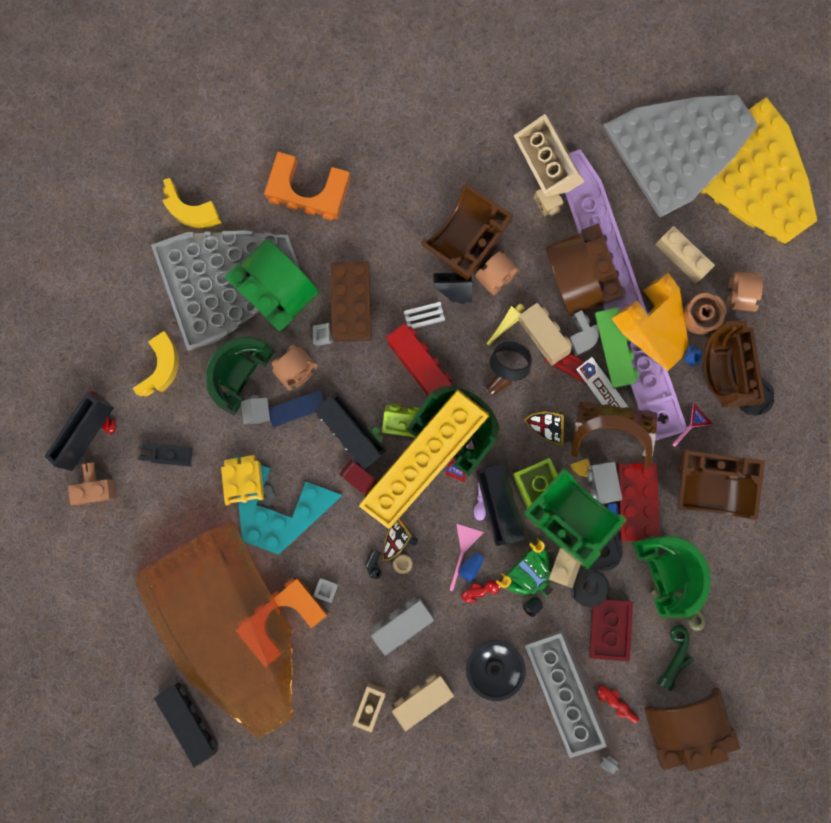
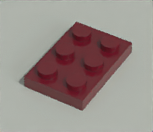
(611, 630)

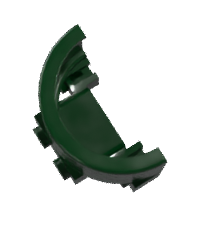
(233, 369)
(482, 438)

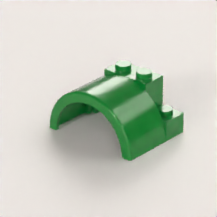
(272, 283)
(578, 520)
(676, 570)

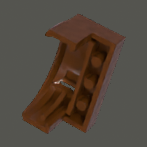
(718, 370)
(636, 422)

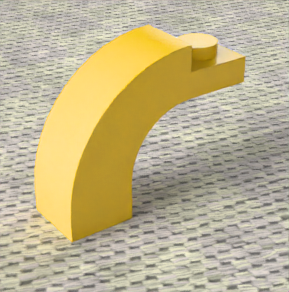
(192, 216)
(166, 367)

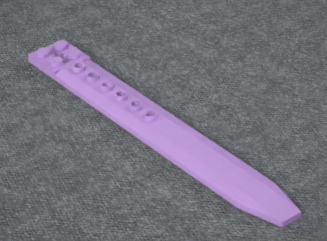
(654, 387)

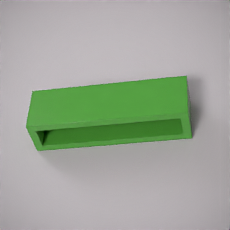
(616, 350)

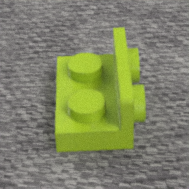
(398, 419)

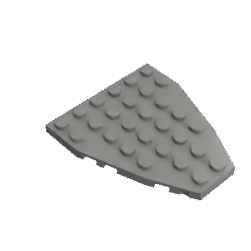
(680, 145)
(196, 284)

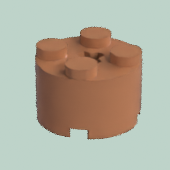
(497, 272)
(745, 291)
(712, 307)
(293, 367)

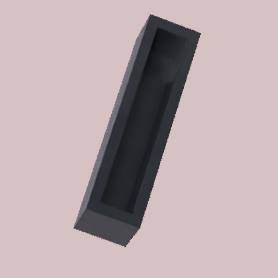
(350, 430)
(79, 432)
(500, 504)
(186, 724)

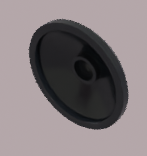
(495, 684)

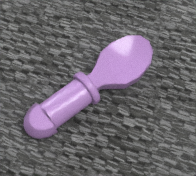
(479, 509)

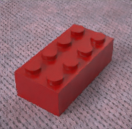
(417, 360)

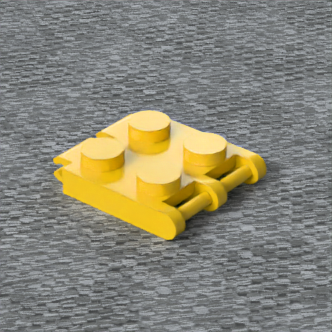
(242, 479)

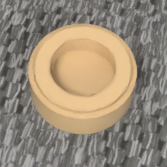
(402, 564)

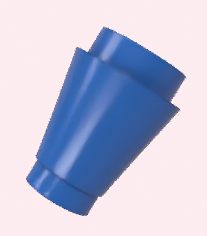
(470, 568)

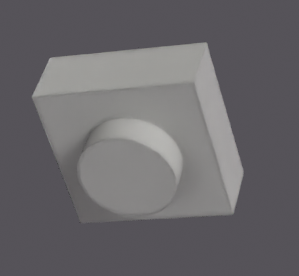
(322, 334)
(325, 590)

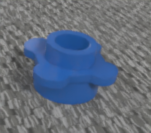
(692, 355)

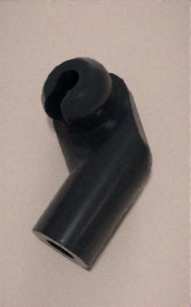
(372, 566)

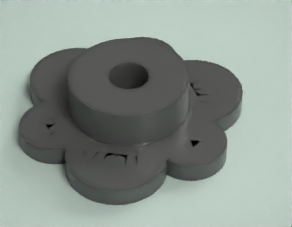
(268, 490)

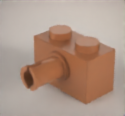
(91, 489)

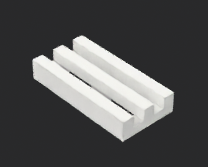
(421, 316)

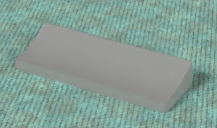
(566, 694)

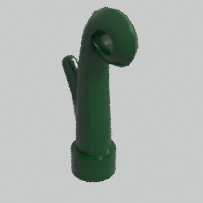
(677, 663)

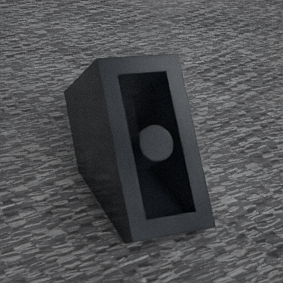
(453, 286)

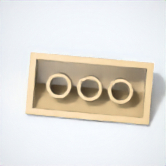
(548, 157)

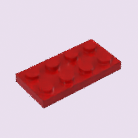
(638, 501)

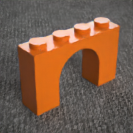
(327, 203)
(302, 600)

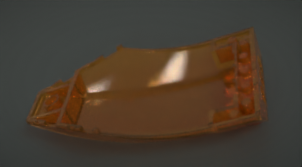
(223, 628)

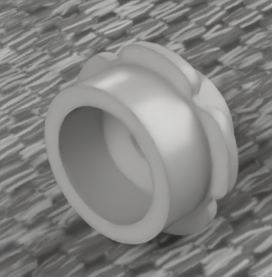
(609, 764)

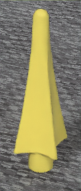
(510, 319)

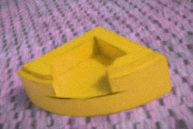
(581, 467)

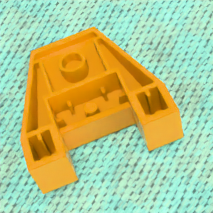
(662, 330)

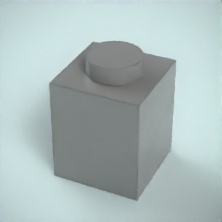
(255, 410)

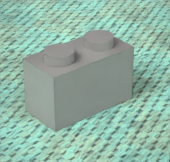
(604, 482)

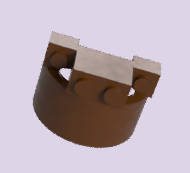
(469, 233)
(580, 269)
(713, 484)
(692, 733)

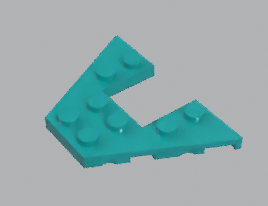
(275, 530)

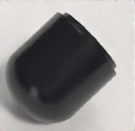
(534, 605)

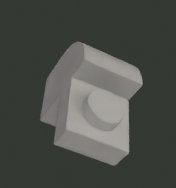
(587, 335)

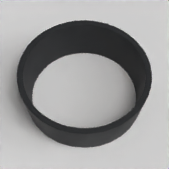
(508, 373)

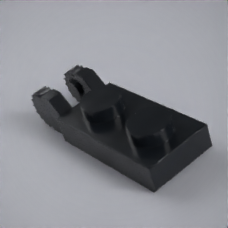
(168, 454)

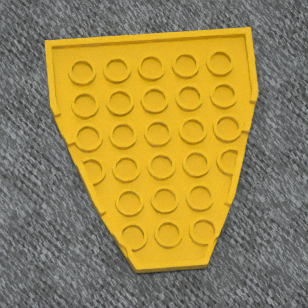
(767, 179)

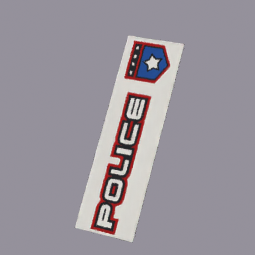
(600, 384)

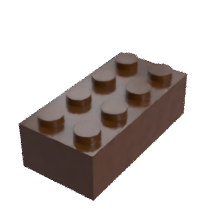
(351, 301)

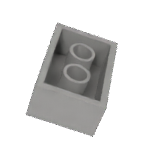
(401, 625)

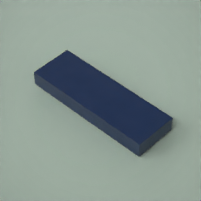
(295, 408)

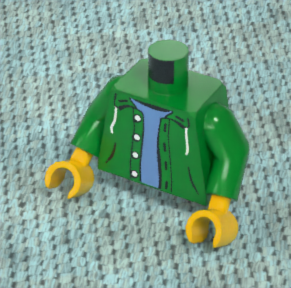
(530, 572)

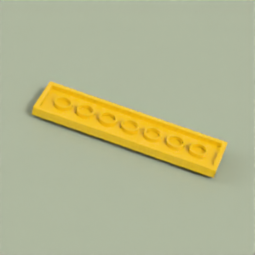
(424, 459)

